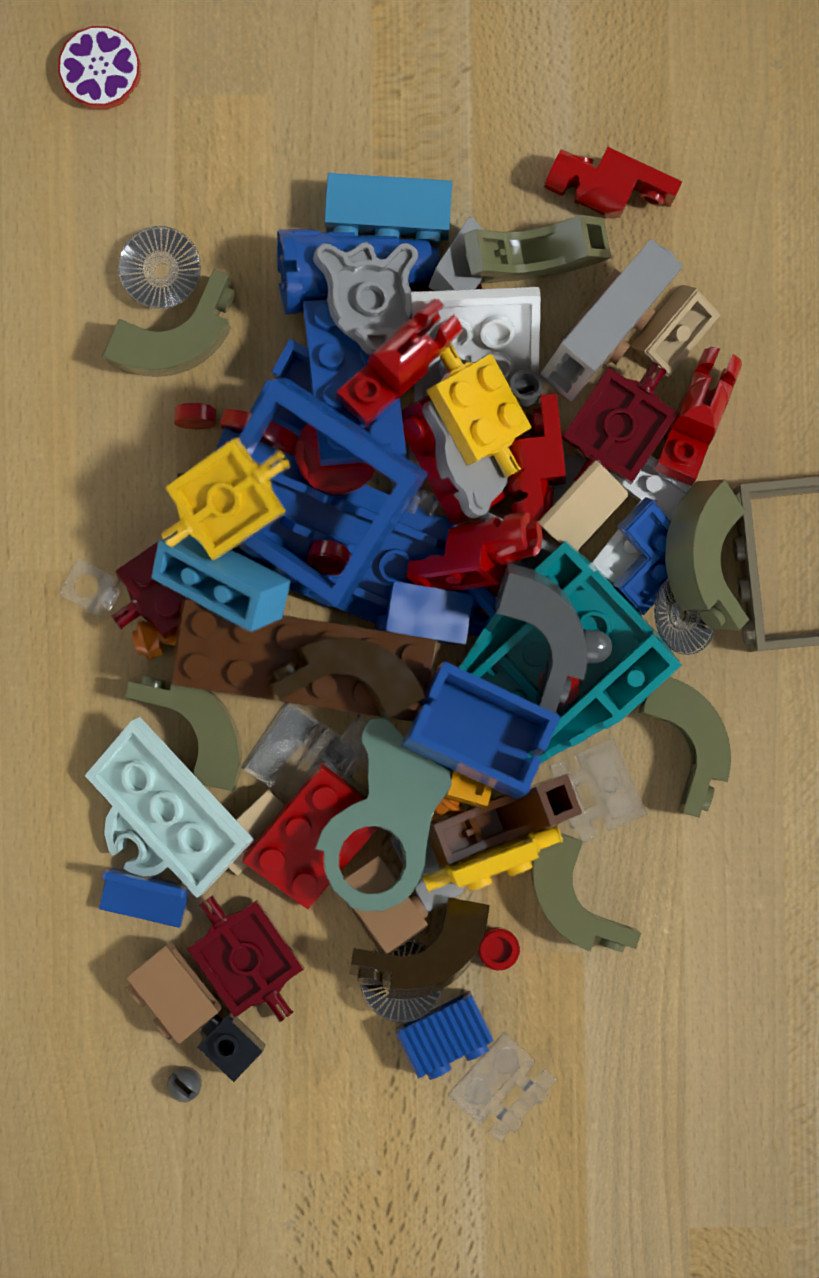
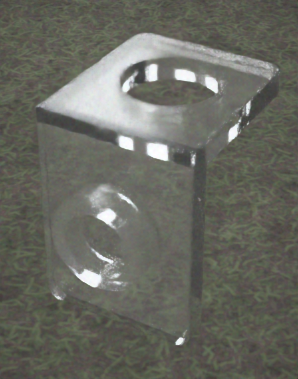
(105, 595)

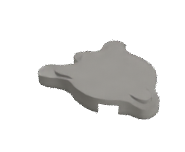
(365, 293)
(477, 482)

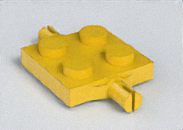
(479, 410)
(225, 499)
(511, 856)

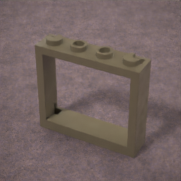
(745, 551)

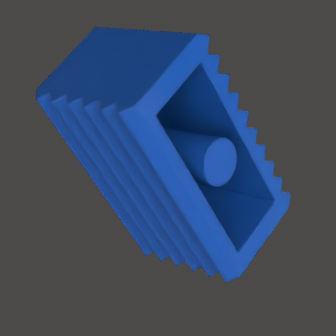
(445, 1036)

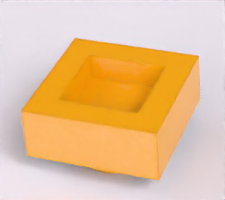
(468, 790)

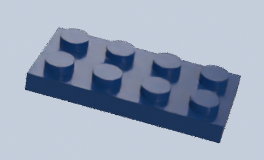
(332, 363)

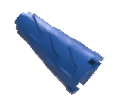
(306, 282)

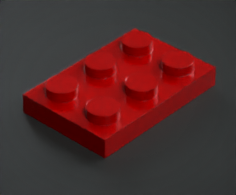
(287, 846)

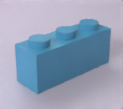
(388, 206)
(228, 586)

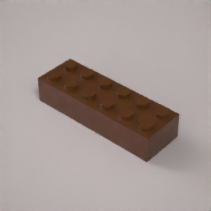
(230, 659)

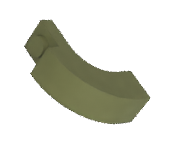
(538, 251)
(177, 349)
(695, 554)
(216, 731)
(704, 733)
(556, 896)

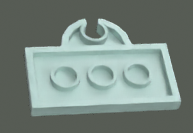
(164, 811)

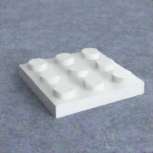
(491, 322)

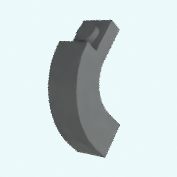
(542, 603)

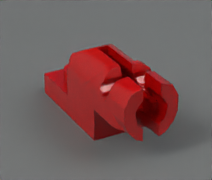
(611, 183)
(398, 364)
(697, 419)
(540, 462)
(478, 552)

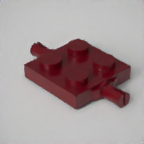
(621, 423)
(147, 596)
(246, 958)

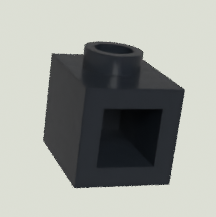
(230, 1044)

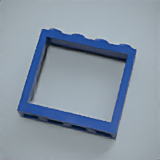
(362, 444)

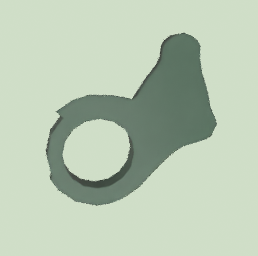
(401, 800)

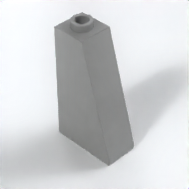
(611, 319)

